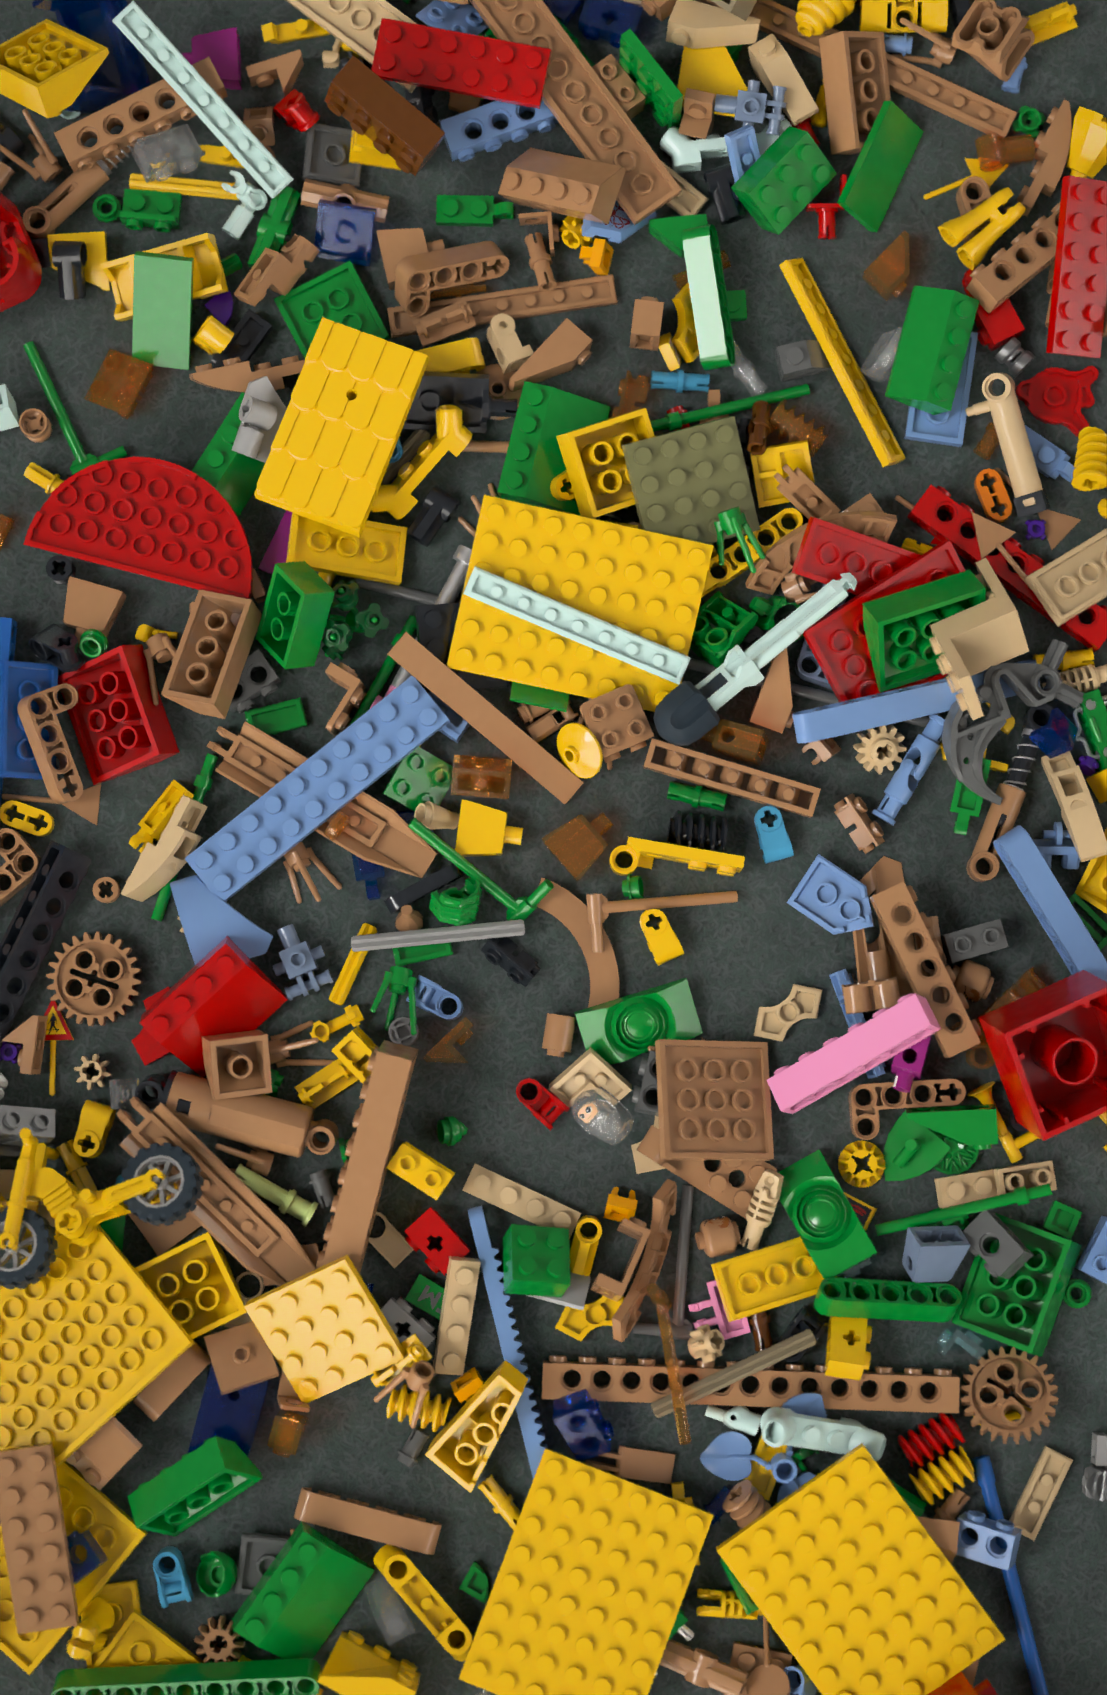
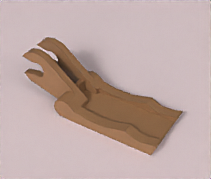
(639, 1464)

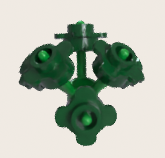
(340, 633)

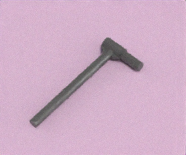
(680, 1327)

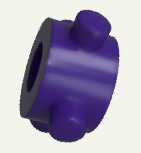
(1035, 529)
(1088, 765)
(9, 1052)

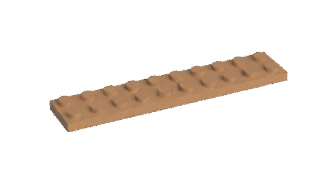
(585, 105)

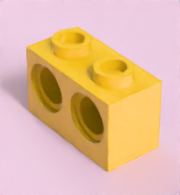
(355, 1052)

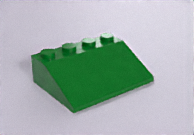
(533, 448)
(900, 628)
(1027, 1304)
(301, 1595)

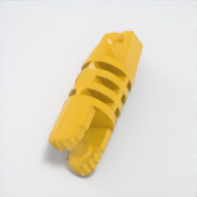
(729, 1605)

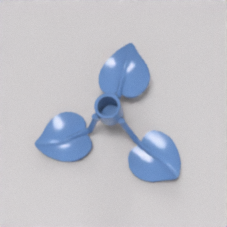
(730, 1451)

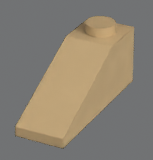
(706, 26)
(775, 68)

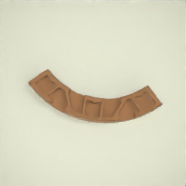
(782, 554)
(601, 965)
(656, 1248)

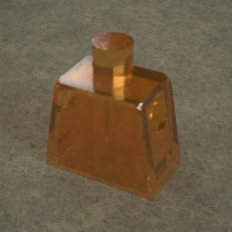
(747, 745)
(578, 843)

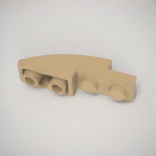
(1076, 806)
(163, 861)
(992, 1182)

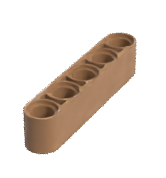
(367, 1522)

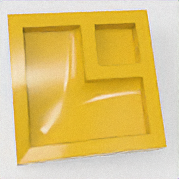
(768, 464)

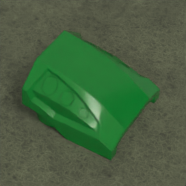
(720, 628)

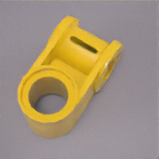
(213, 336)
(661, 941)
(94, 1123)

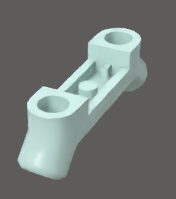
(688, 153)
(785, 1427)

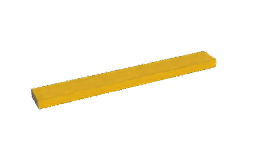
(842, 362)

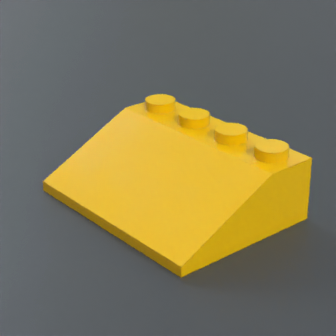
(48, 67)

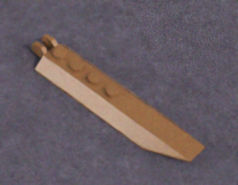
(374, 829)
(227, 1205)

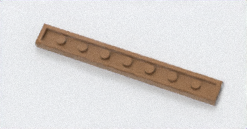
(520, 302)
(485, 718)

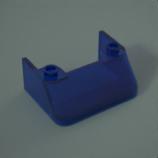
(124, 67)

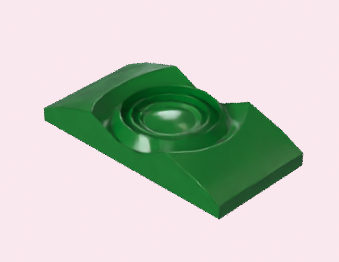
(634, 1022)
(824, 1216)

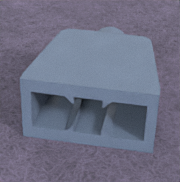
(934, 1252)

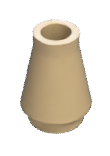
(436, 817)

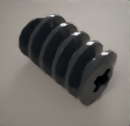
(697, 831)

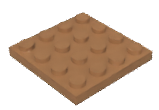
(713, 1100)

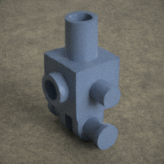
(750, 106)
(298, 961)

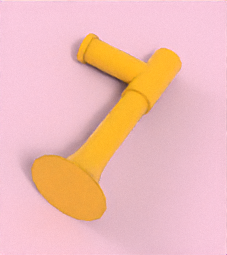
(1010, 1145)

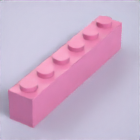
(853, 1053)

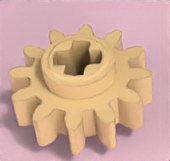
(868, 750)

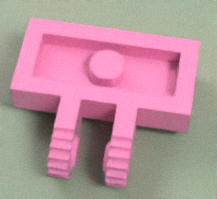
(727, 1329)

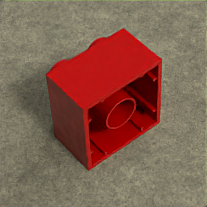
(1053, 1053)

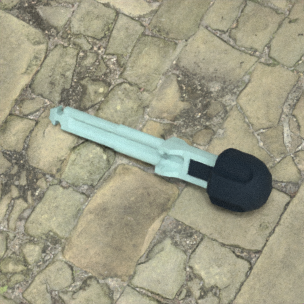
(691, 710)

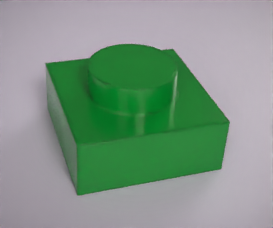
(737, 305)
(1062, 1219)

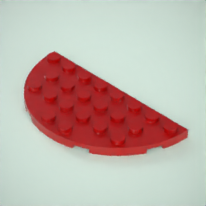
(148, 522)

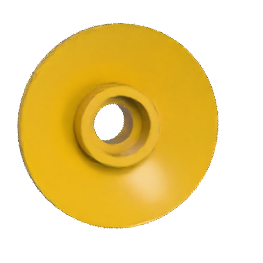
(579, 750)

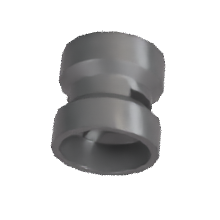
(1009, 353)
(404, 1036)

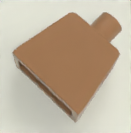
(402, 243)
(91, 606)

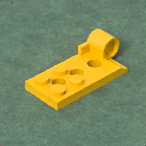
(697, 859)

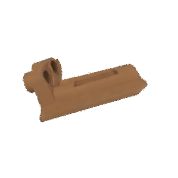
(878, 968)

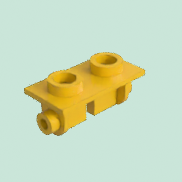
(1052, 22)
(325, 1084)
(415, 1352)

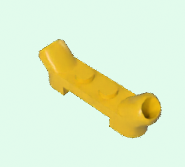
(449, 436)
(424, 1601)

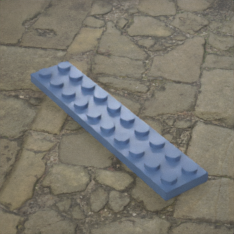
(317, 789)

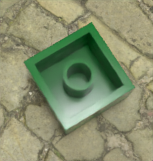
(536, 1260)

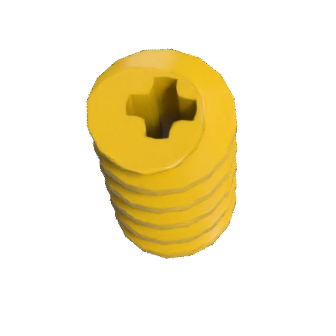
(1090, 460)
(431, 1410)
(943, 1476)

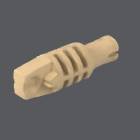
(1085, 677)
(762, 1208)

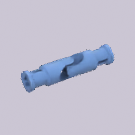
(909, 774)

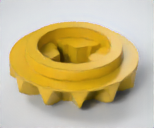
(847, 1165)

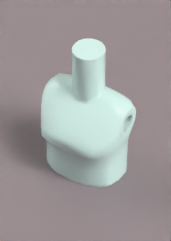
(744, 1419)

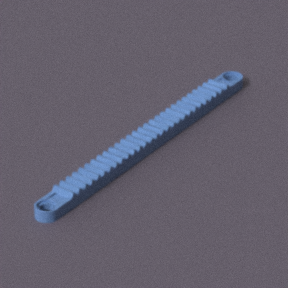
(507, 1334)

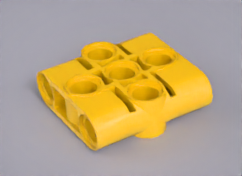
(932, 15)

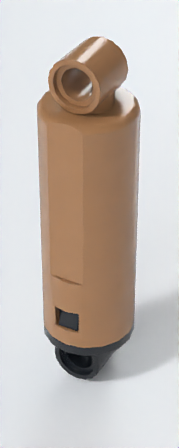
(251, 1119)

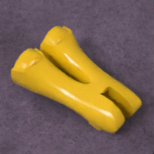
(959, 228)
(88, 1634)

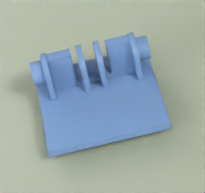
(453, 17)

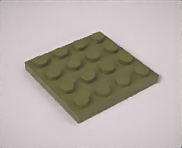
(689, 478)

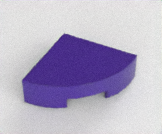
(221, 307)

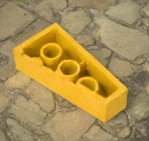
(474, 1430)

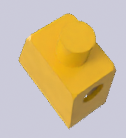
(484, 831)

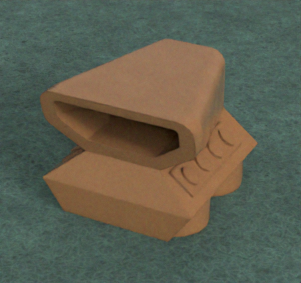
(994, 37)

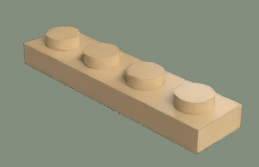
(520, 1200)
(456, 1315)

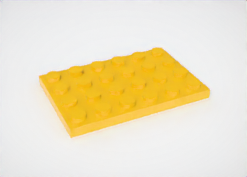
(115, 1533)

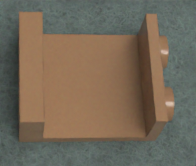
(609, 1287)

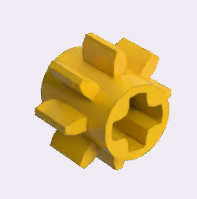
(572, 233)

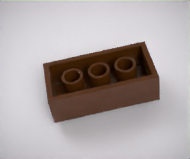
(383, 116)

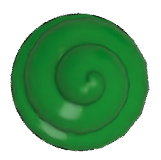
(450, 1130)

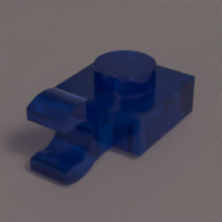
(369, 873)

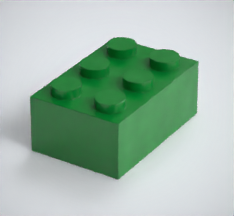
(784, 180)
(295, 614)

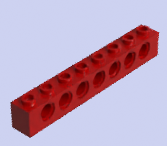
(925, 516)

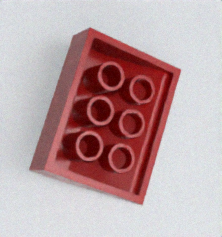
(117, 716)
(214, 998)

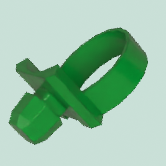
(766, 610)

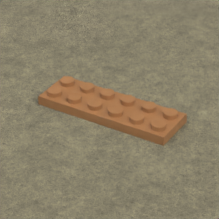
(36, 1540)

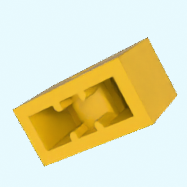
(847, 1347)

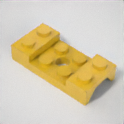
(207, 272)

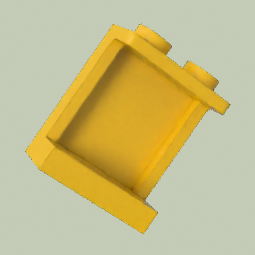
(420, 1170)

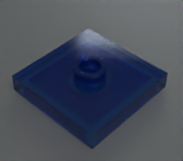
(345, 232)

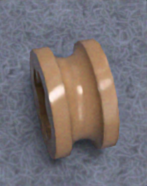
(97, 890)

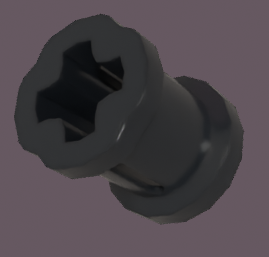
(51, 569)

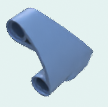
(210, 920)

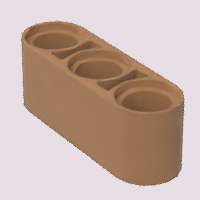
(172, 1382)

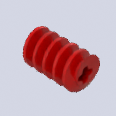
(930, 1439)

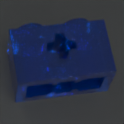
(598, 12)

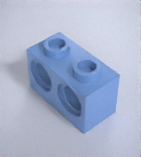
(985, 1548)

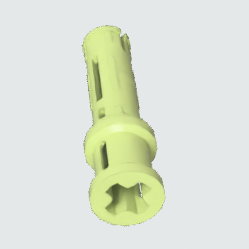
(287, 1201)

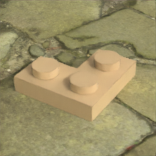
(588, 1073)

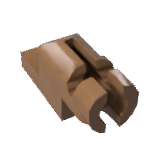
(276, 270)

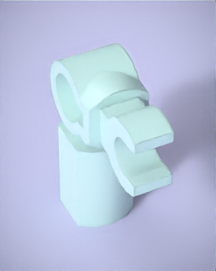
(251, 199)

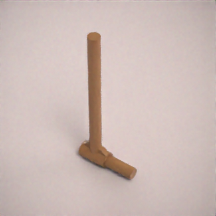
(599, 907)

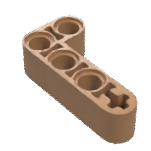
(443, 269)
(56, 744)
(13, 867)
(906, 1100)

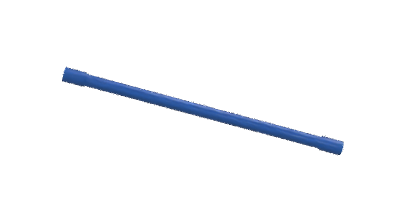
(986, 1481)

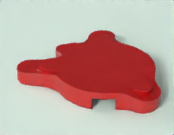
(1059, 395)

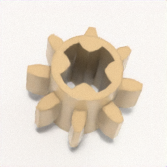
(98, 1066)
(706, 1343)

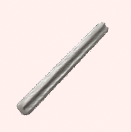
(437, 935)

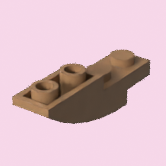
(1053, 152)
(236, 374)

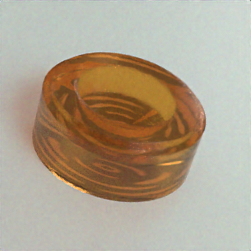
(337, 826)

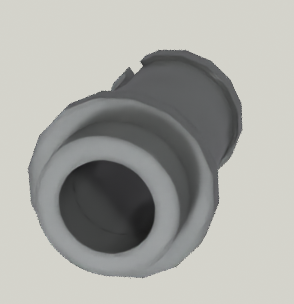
(322, 1187)
(413, 1447)

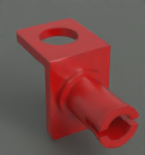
(826, 213)

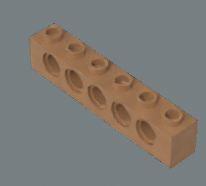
(124, 114)
(994, 291)
(731, 778)
(904, 896)

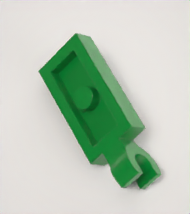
(471, 210)
(967, 802)

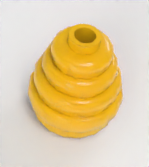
(819, 16)

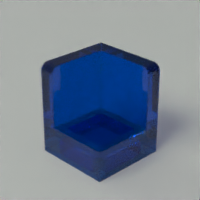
(1056, 736)

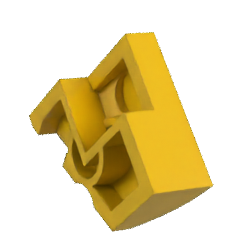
(96, 254)

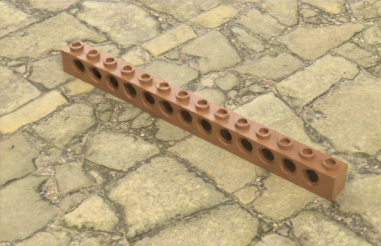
(944, 1399)

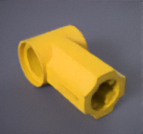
(584, 1248)

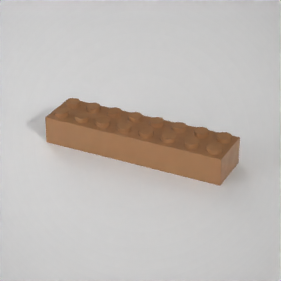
(369, 1153)

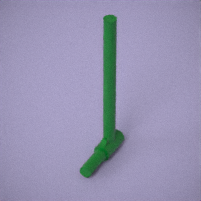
(82, 459)
(516, 908)

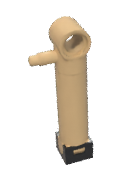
(1014, 444)

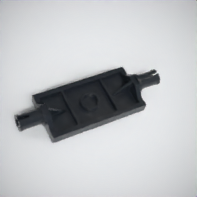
(464, 390)

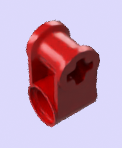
(296, 111)
(542, 1103)

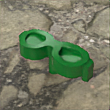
(801, 1454)

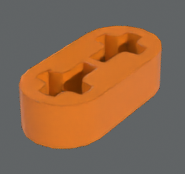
(999, 493)

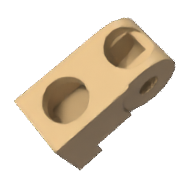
(507, 344)

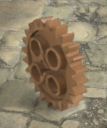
(86, 1004)
(992, 1415)

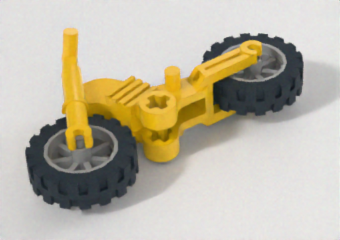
(68, 1206)

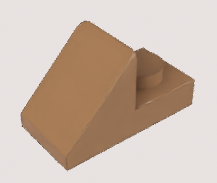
(283, 67)
(698, 114)
(32, 1036)

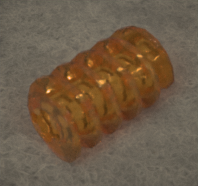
(796, 428)

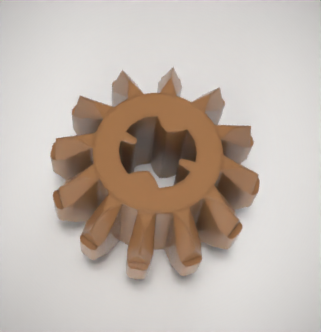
(210, 1633)

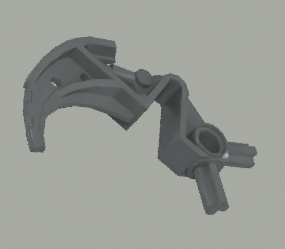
(1024, 682)

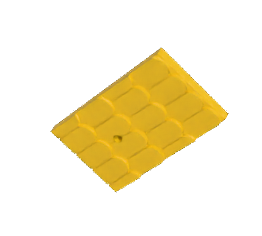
(341, 427)

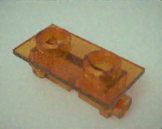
(631, 391)

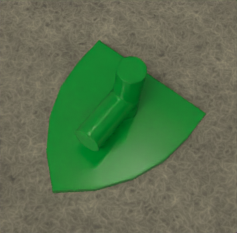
(911, 1150)

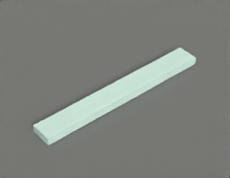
(202, 99)
(576, 625)

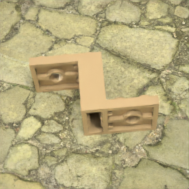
(978, 639)

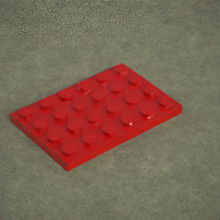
(840, 636)

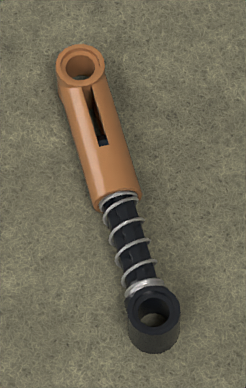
(1013, 795)

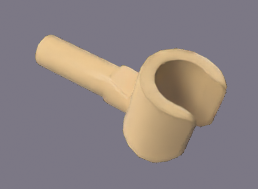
(332, 58)

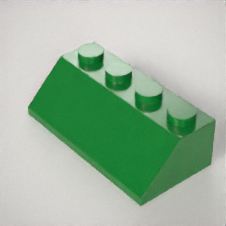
(932, 349)
(227, 470)
(193, 1487)

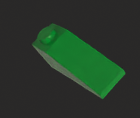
(964, 1123)

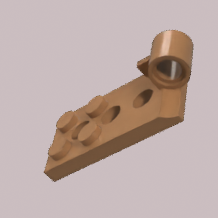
(714, 1182)

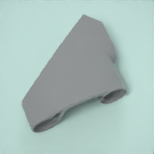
(260, 419)

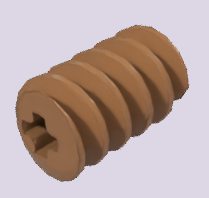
(745, 1503)

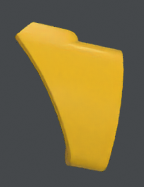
(710, 72)

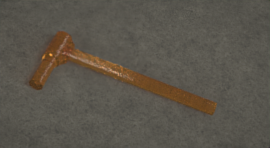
(663, 1304)

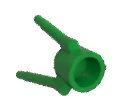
(734, 522)
(399, 980)

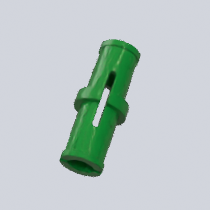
(697, 796)

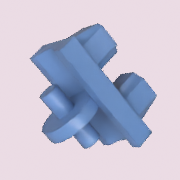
(1058, 843)

